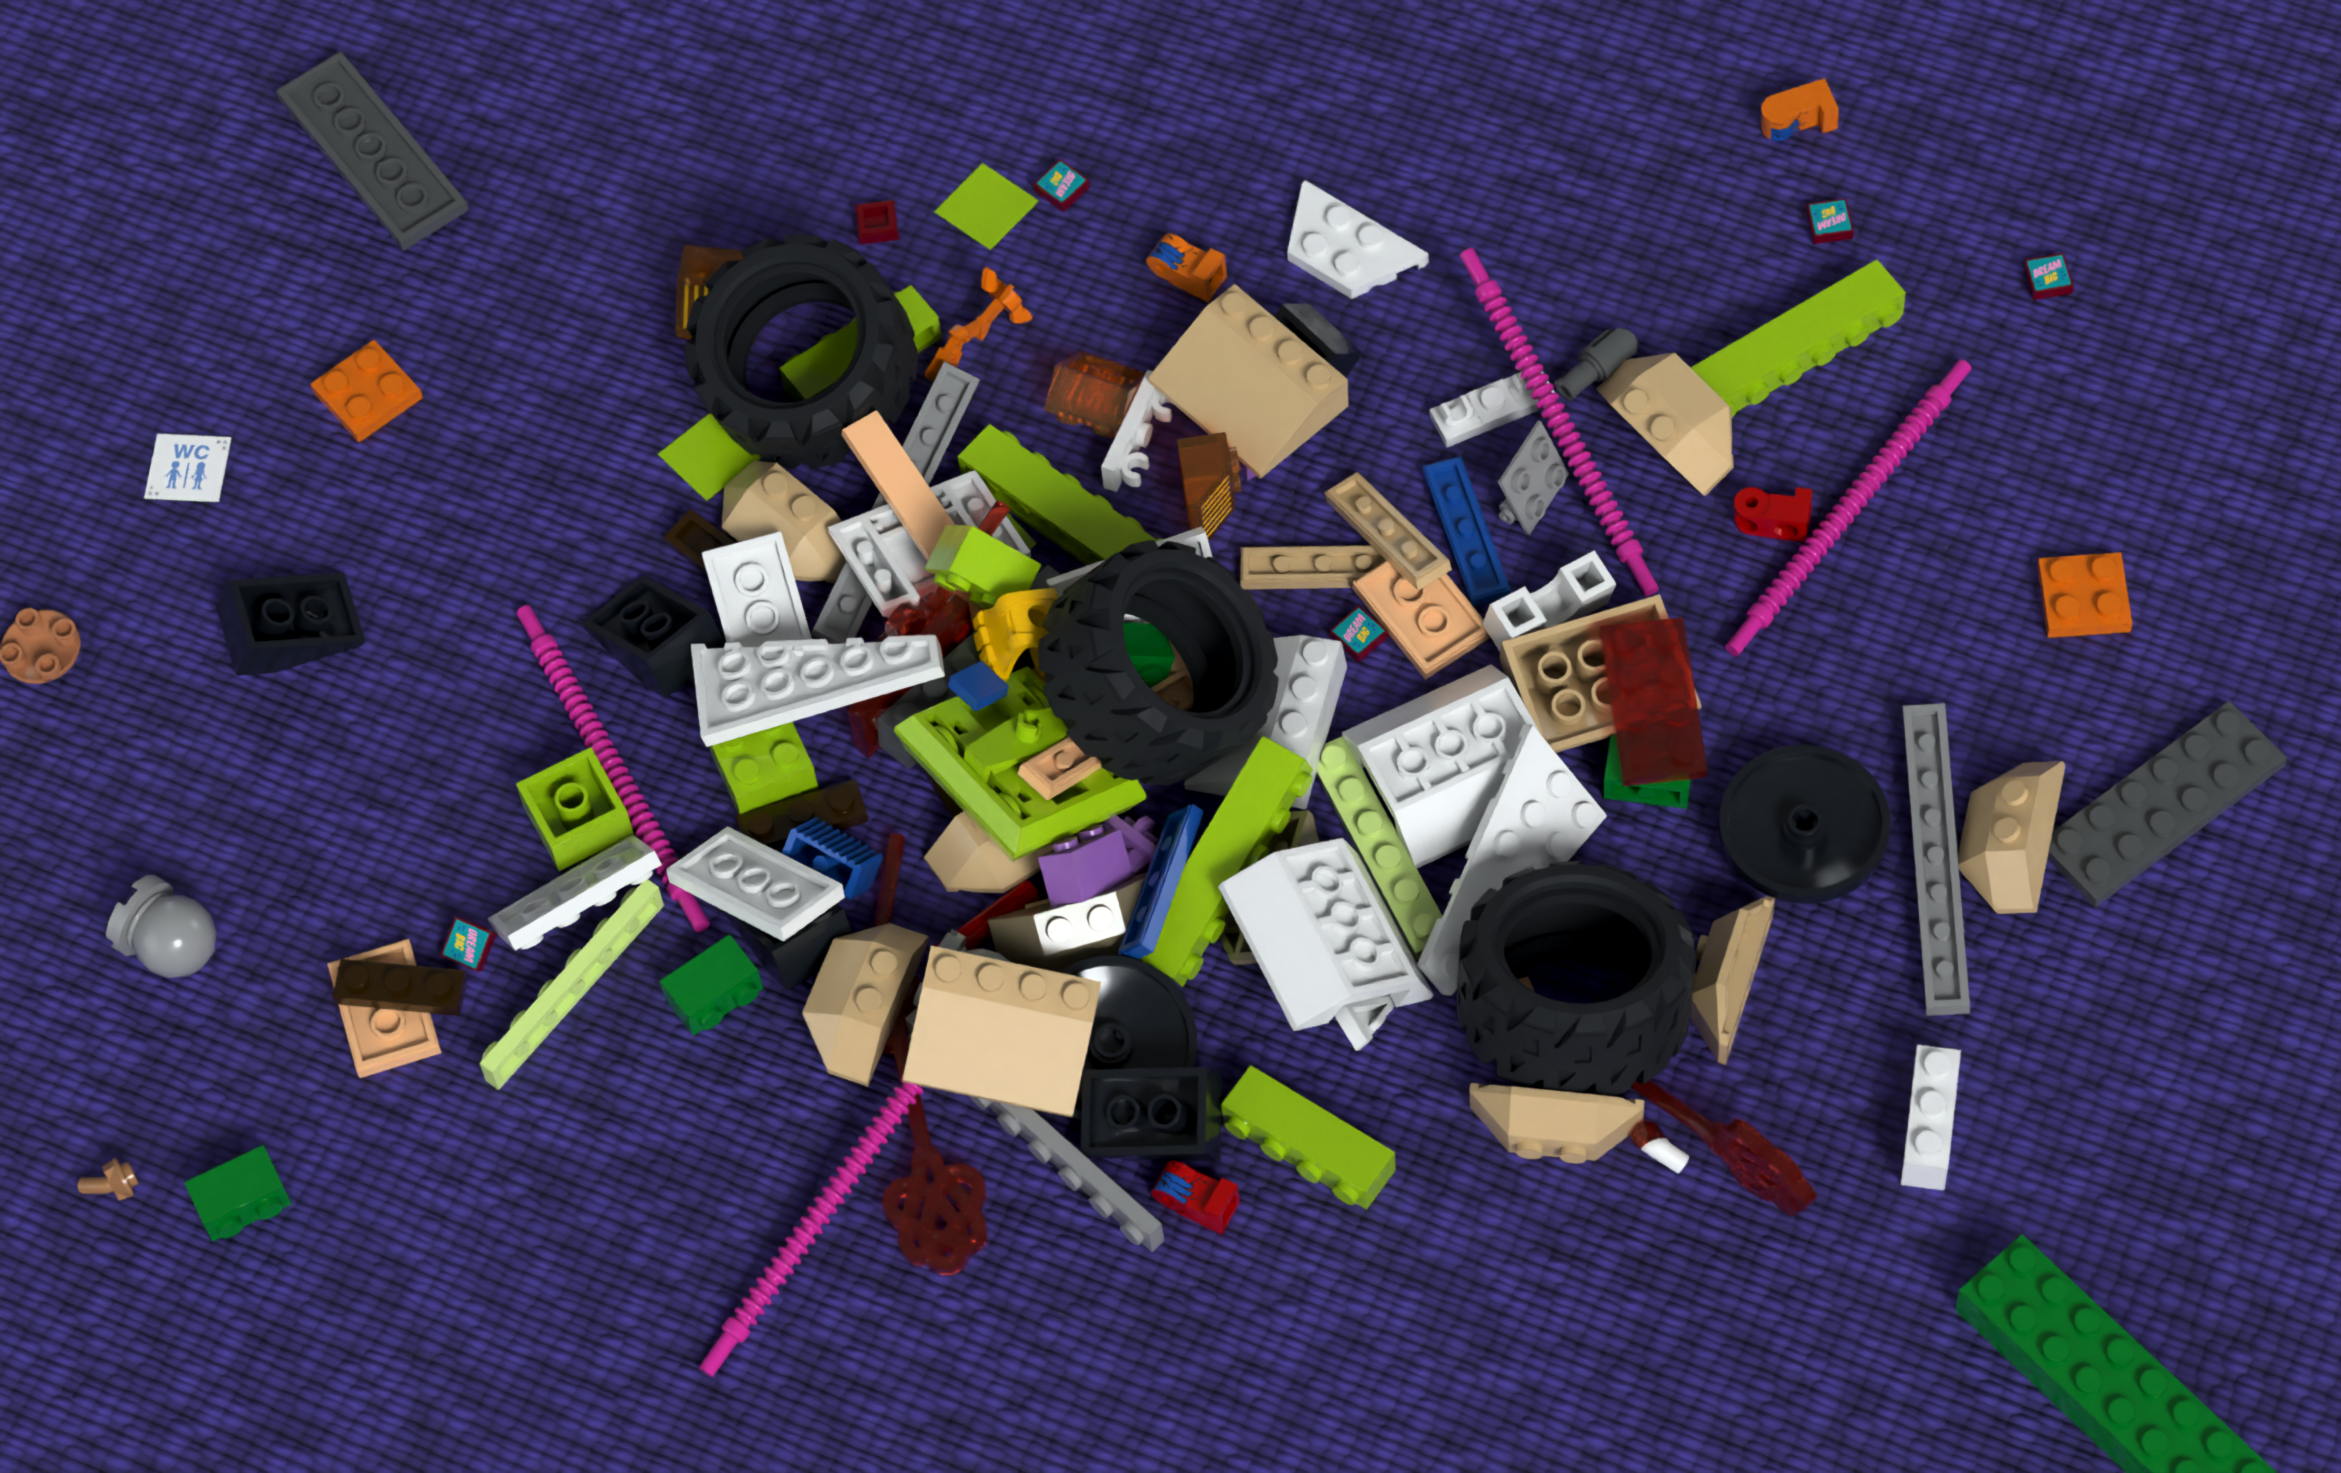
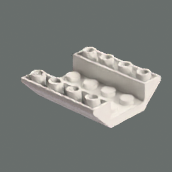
(1442, 759)
(1322, 932)

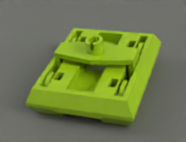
(979, 760)

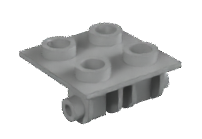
(1531, 480)

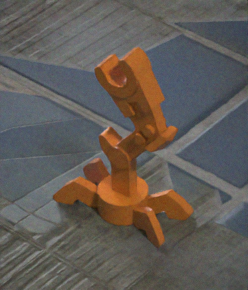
(1003, 298)

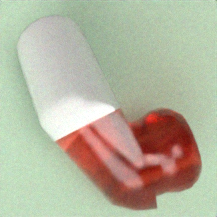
(1653, 1141)

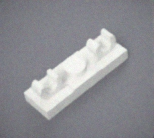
(1483, 409)
(1132, 435)

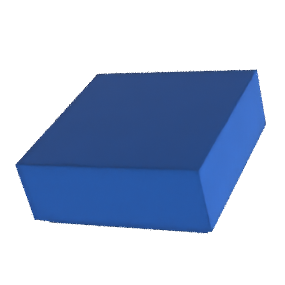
(978, 686)

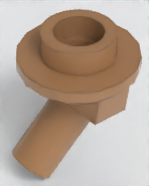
(118, 1179)

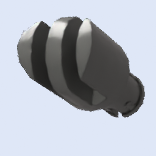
(1597, 361)

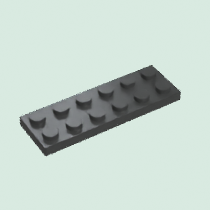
(372, 150)
(2163, 803)

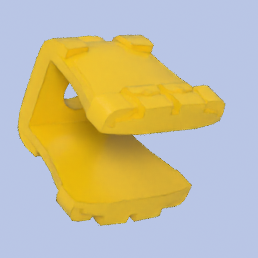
(1011, 628)

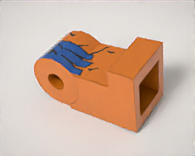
(1798, 110)
(1188, 266)

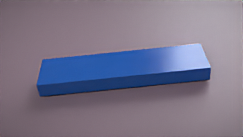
(1466, 531)
(1161, 882)

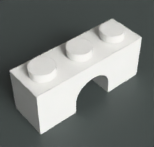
(1569, 596)
(1930, 1117)

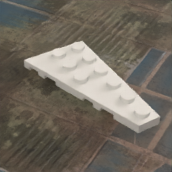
(794, 679)
(1531, 822)

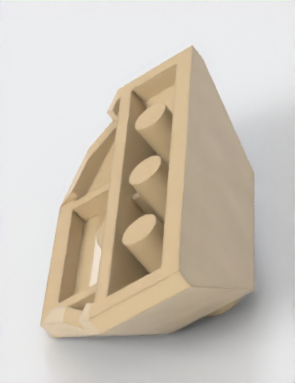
(1675, 415)
(771, 500)
(2010, 835)
(971, 861)
(1727, 972)
(861, 997)
(1554, 1122)

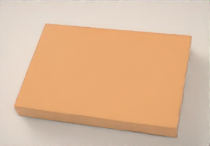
(1426, 624)
(386, 1036)

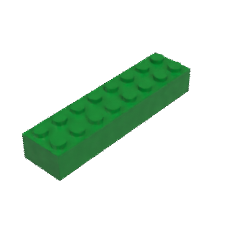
(2096, 1370)

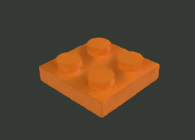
(366, 390)
(2084, 595)

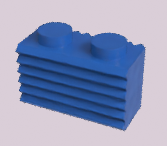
(834, 856)

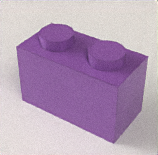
(1085, 865)

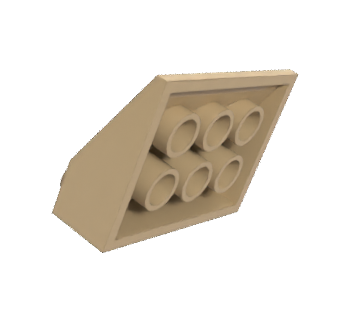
(1251, 379)
(1564, 676)
(1001, 1031)

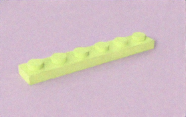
(1378, 844)
(562, 994)

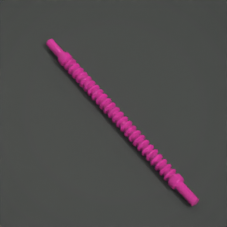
(1628, 549)
(1761, 614)
(546, 649)
(736, 1328)

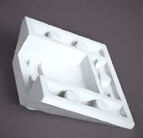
(889, 559)

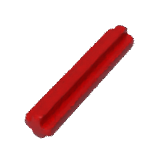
(978, 929)

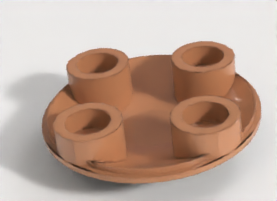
(40, 646)

